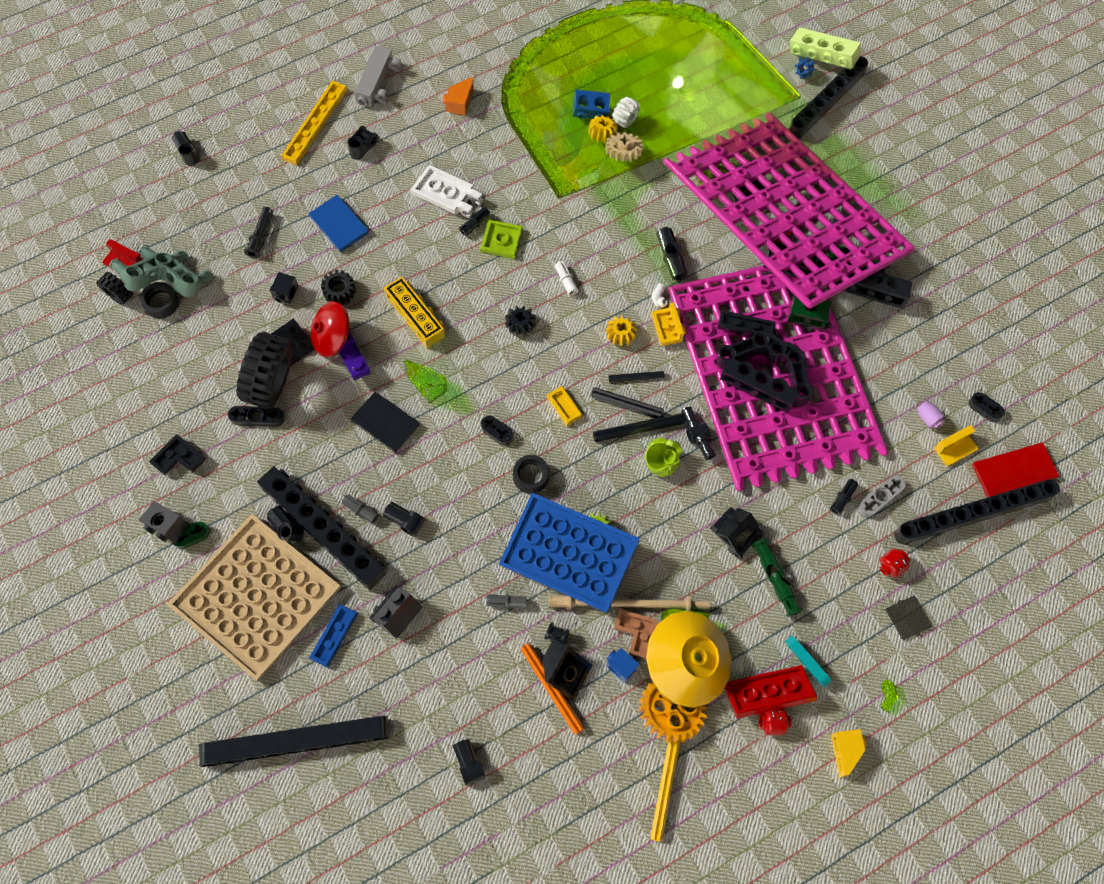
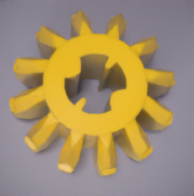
(602, 128)
(621, 330)

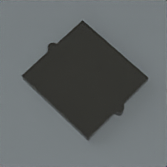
(908, 617)

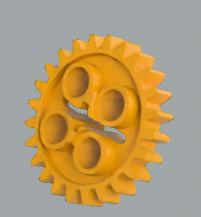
(661, 722)

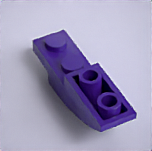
(353, 359)

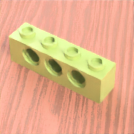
(825, 48)

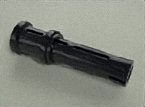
(257, 239)

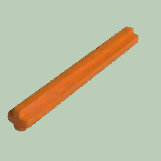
(559, 699)

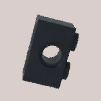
(163, 522)

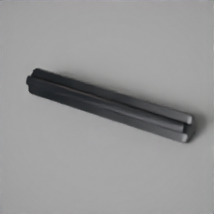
(627, 403)

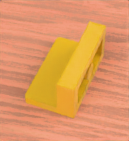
(956, 446)

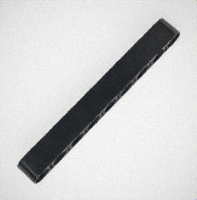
(984, 506)
(293, 741)

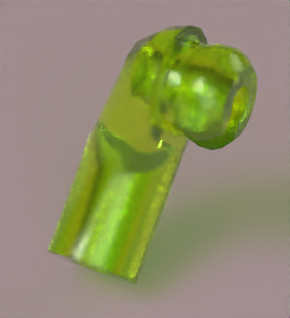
(890, 694)

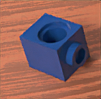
(621, 664)

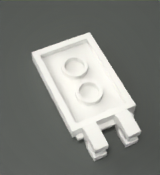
(446, 191)

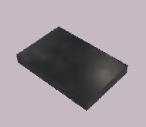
(385, 422)

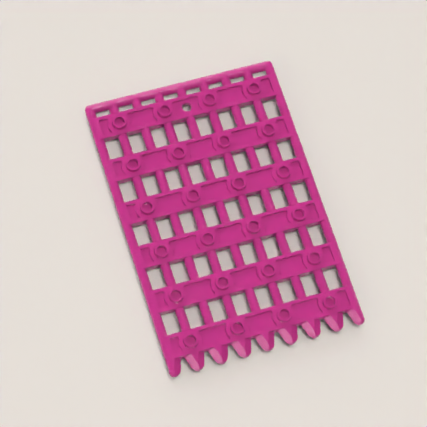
(796, 216)
(776, 422)

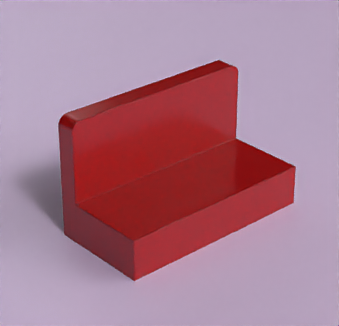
(121, 252)

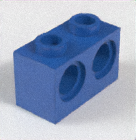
(590, 100)

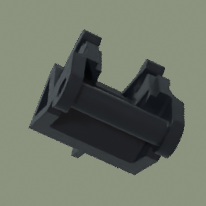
(732, 525)

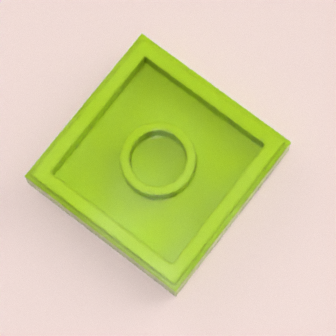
(501, 239)

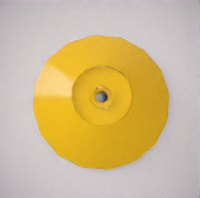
(674, 664)

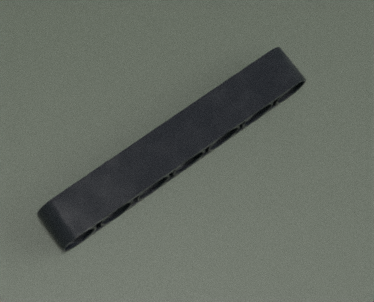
(827, 98)

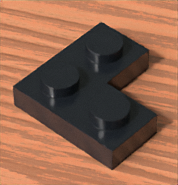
(177, 451)

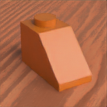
(459, 97)

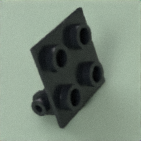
(301, 343)

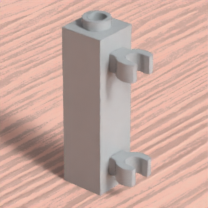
(373, 77)

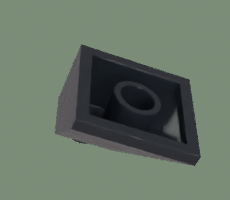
(565, 669)

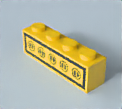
(414, 312)

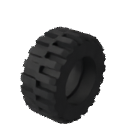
(264, 370)

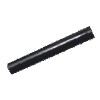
(636, 376)

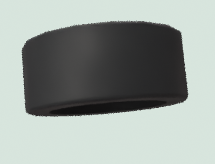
(153, 289)
(530, 460)

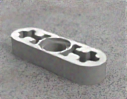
(878, 503)

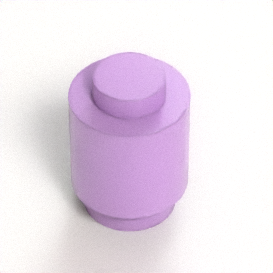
(931, 415)

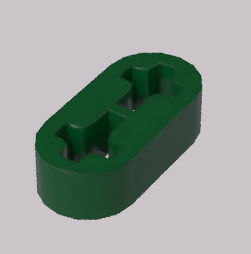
(191, 536)

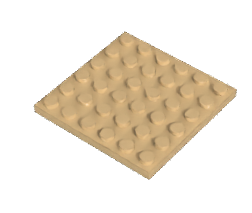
(254, 597)

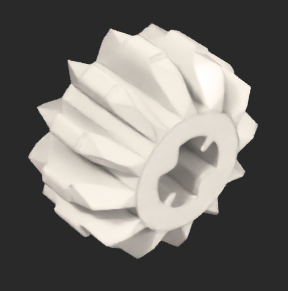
(626, 112)

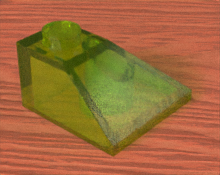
(426, 380)

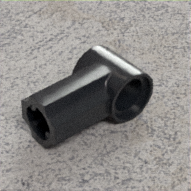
(185, 148)
(407, 520)
(285, 526)
(469, 765)

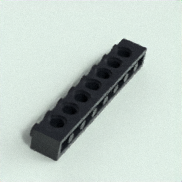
(876, 287)
(367, 577)

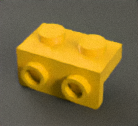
(668, 325)

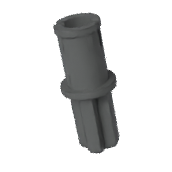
(360, 508)
(506, 601)

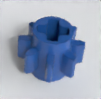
(800, 67)

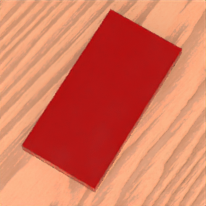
(1014, 469)
(770, 691)

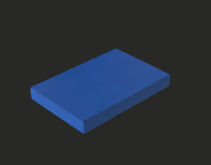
(338, 223)

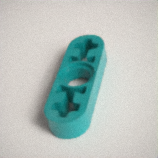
(806, 659)

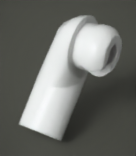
(657, 296)

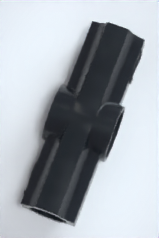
(669, 245)

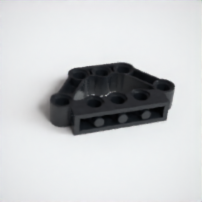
(766, 392)

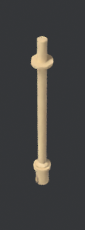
(568, 602)

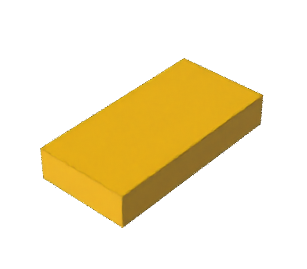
(564, 406)

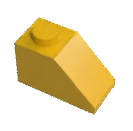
(848, 749)

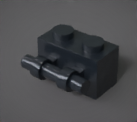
(395, 611)

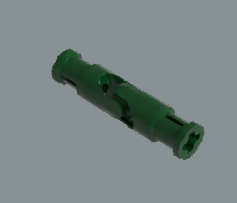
(783, 589)

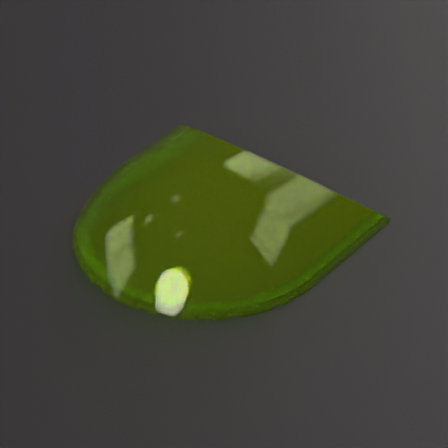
(671, 58)

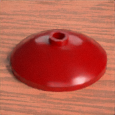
(330, 329)

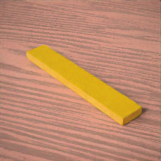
(314, 123)

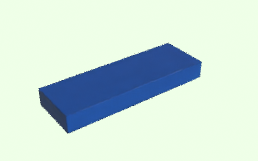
(333, 636)

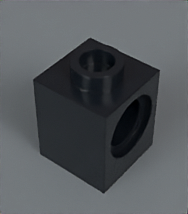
(284, 288)

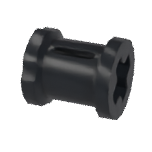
(556, 634)

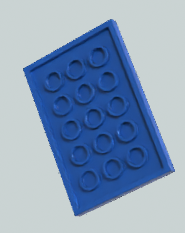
(570, 552)

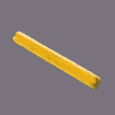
(665, 790)

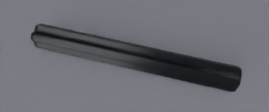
(638, 427)

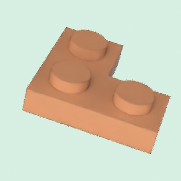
(640, 627)

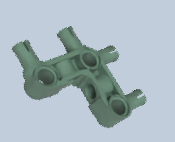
(161, 267)

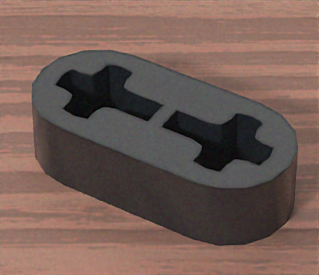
(986, 407)
(494, 433)

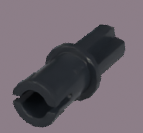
(474, 221)
(844, 497)

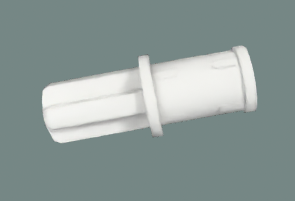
(566, 278)

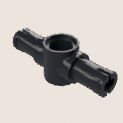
(698, 433)

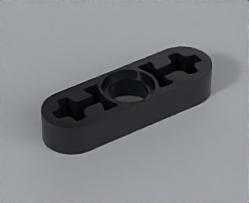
(250, 411)

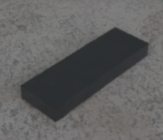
(744, 324)

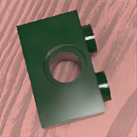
(800, 315)

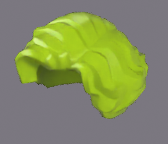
(663, 456)

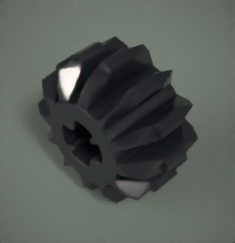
(513, 323)

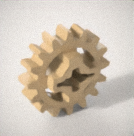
(624, 147)

